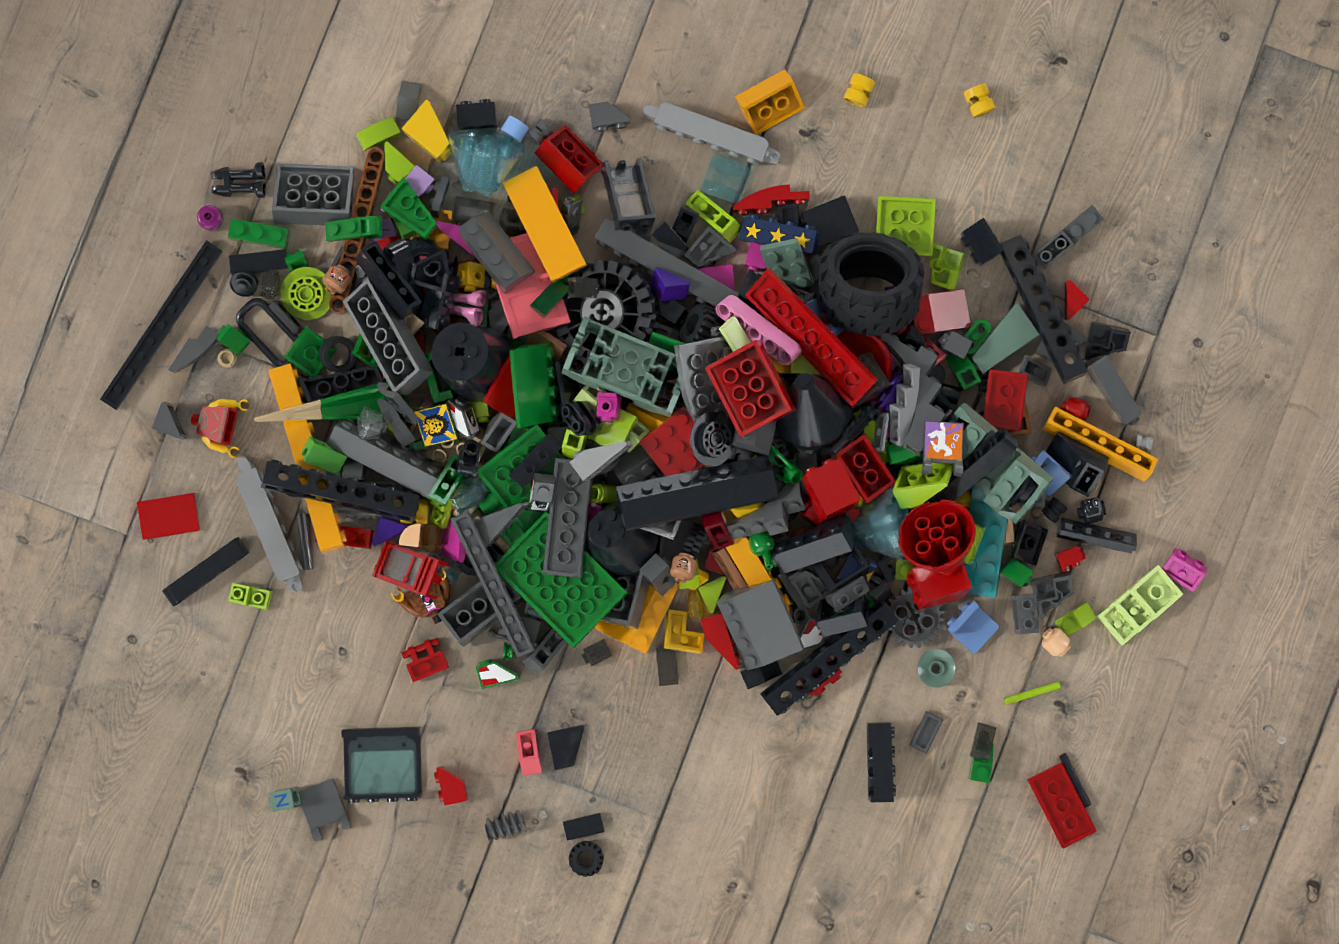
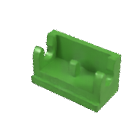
(322, 456)

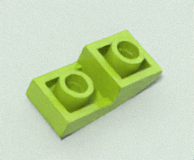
(377, 133)
(440, 514)
(250, 596)

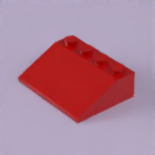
(750, 388)

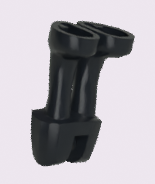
(228, 188)

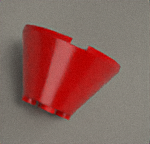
(937, 536)

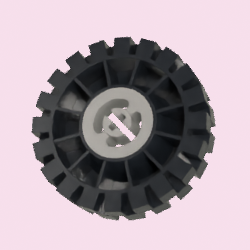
(627, 291)

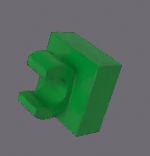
(296, 261)

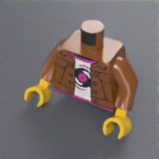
(423, 606)

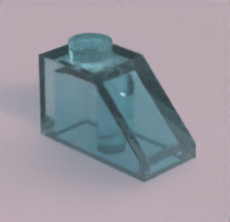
(469, 493)

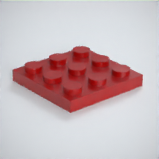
(671, 446)

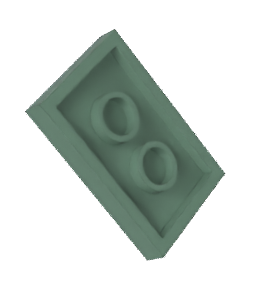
(788, 263)

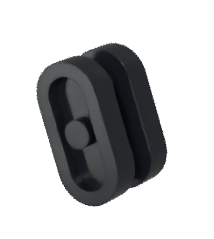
(581, 418)

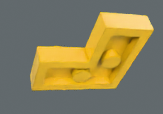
(676, 635)

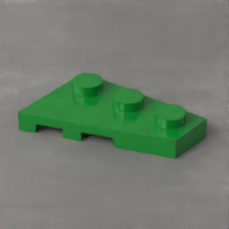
(409, 210)

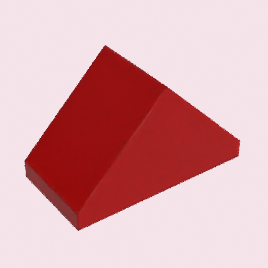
(1074, 299)

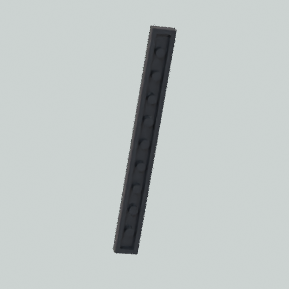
(161, 325)

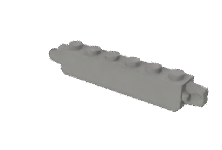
(711, 132)
(268, 525)

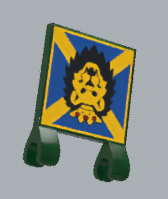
(435, 426)

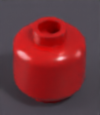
(1076, 407)

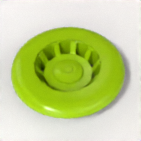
(305, 293)

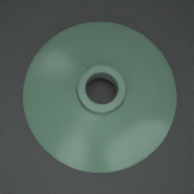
(946, 668)

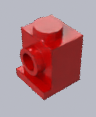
(1070, 557)

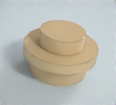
(227, 358)

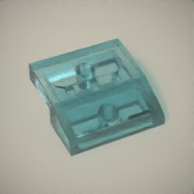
(724, 178)

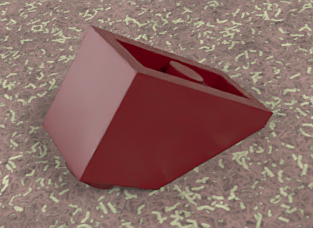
(716, 529)

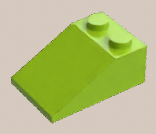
(915, 488)

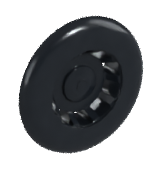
(716, 439)

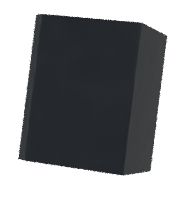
(1028, 542)

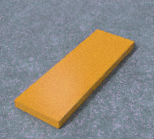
(544, 224)

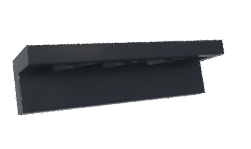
(1097, 535)

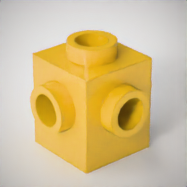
(471, 276)

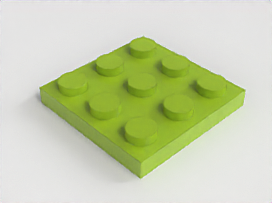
(908, 221)

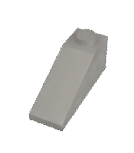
(594, 460)

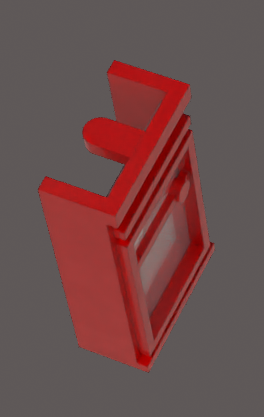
(408, 569)

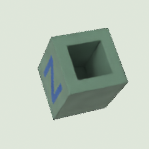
(284, 799)

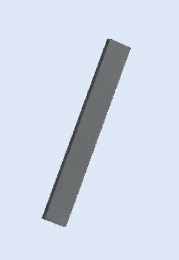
(493, 584)

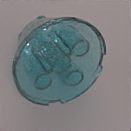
(484, 159)

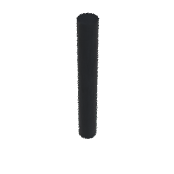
(1075, 780)

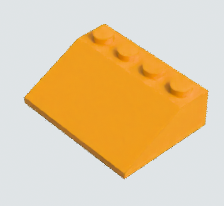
(651, 618)

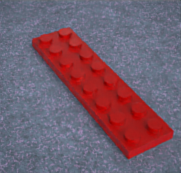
(816, 340)

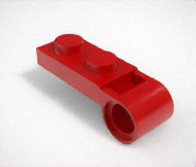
(357, 537)

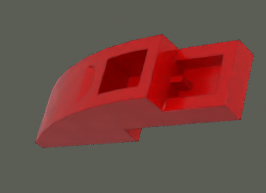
(762, 200)

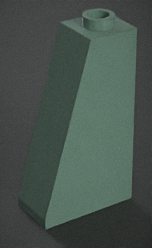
(1008, 336)

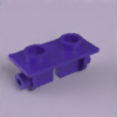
(888, 397)

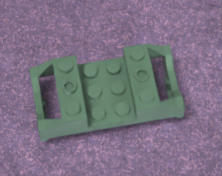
(624, 366)

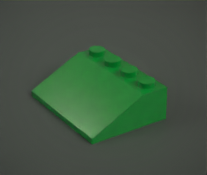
(534, 384)

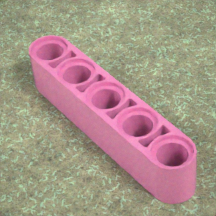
(758, 328)

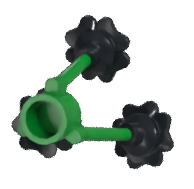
(791, 471)

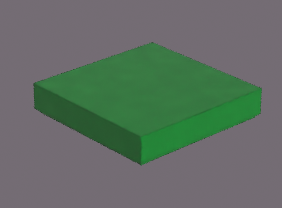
(305, 352)

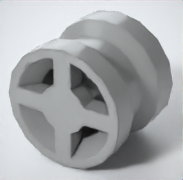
(1143, 443)

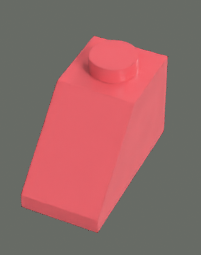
(528, 752)

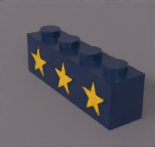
(771, 231)

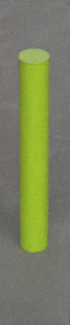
(1032, 693)

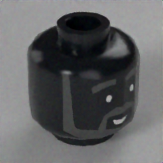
(1091, 510)

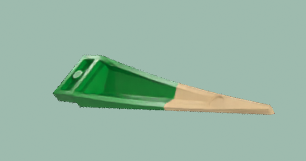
(341, 406)

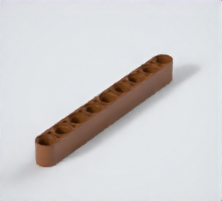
(360, 203)

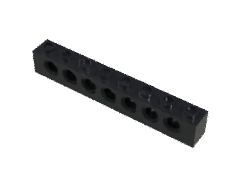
(1066, 371)
(329, 495)
(819, 657)

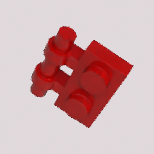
(427, 665)

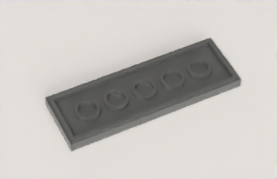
(567, 522)

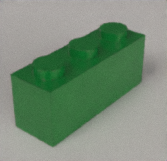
(259, 234)

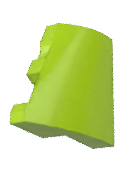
(946, 266)

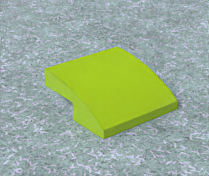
(616, 431)

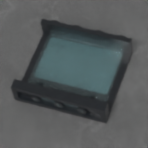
(382, 764)

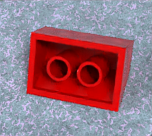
(569, 159)
(865, 468)

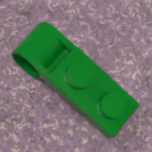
(354, 228)
(492, 505)

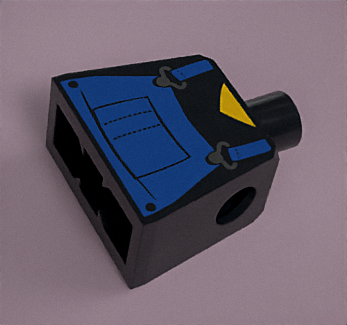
(851, 565)

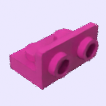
(1184, 569)

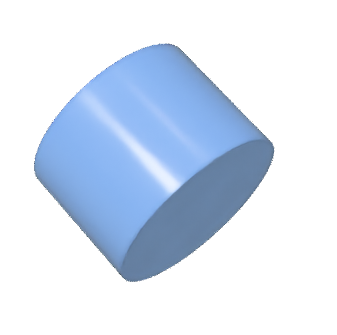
(514, 128)

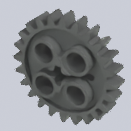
(916, 637)

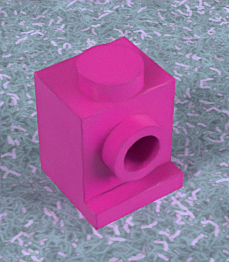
(613, 411)

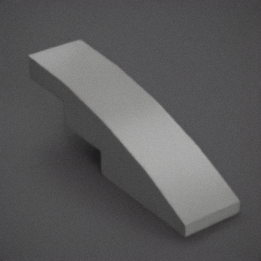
(903, 410)

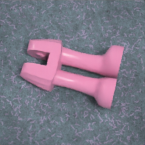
(474, 315)

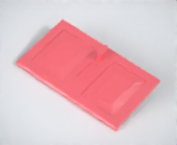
(517, 301)

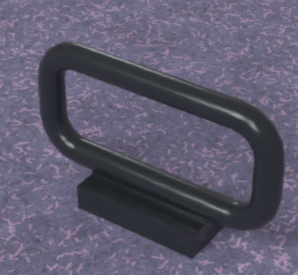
(279, 316)

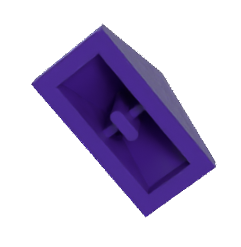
(669, 285)
(386, 530)

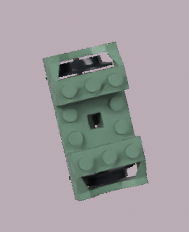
(1012, 477)

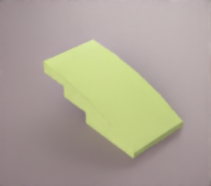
(1140, 605)

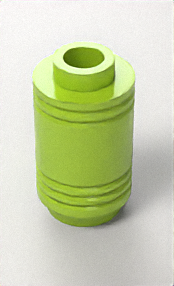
(603, 493)

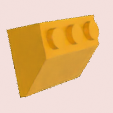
(770, 102)

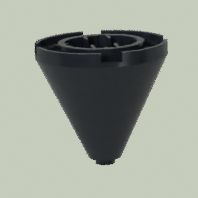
(819, 414)

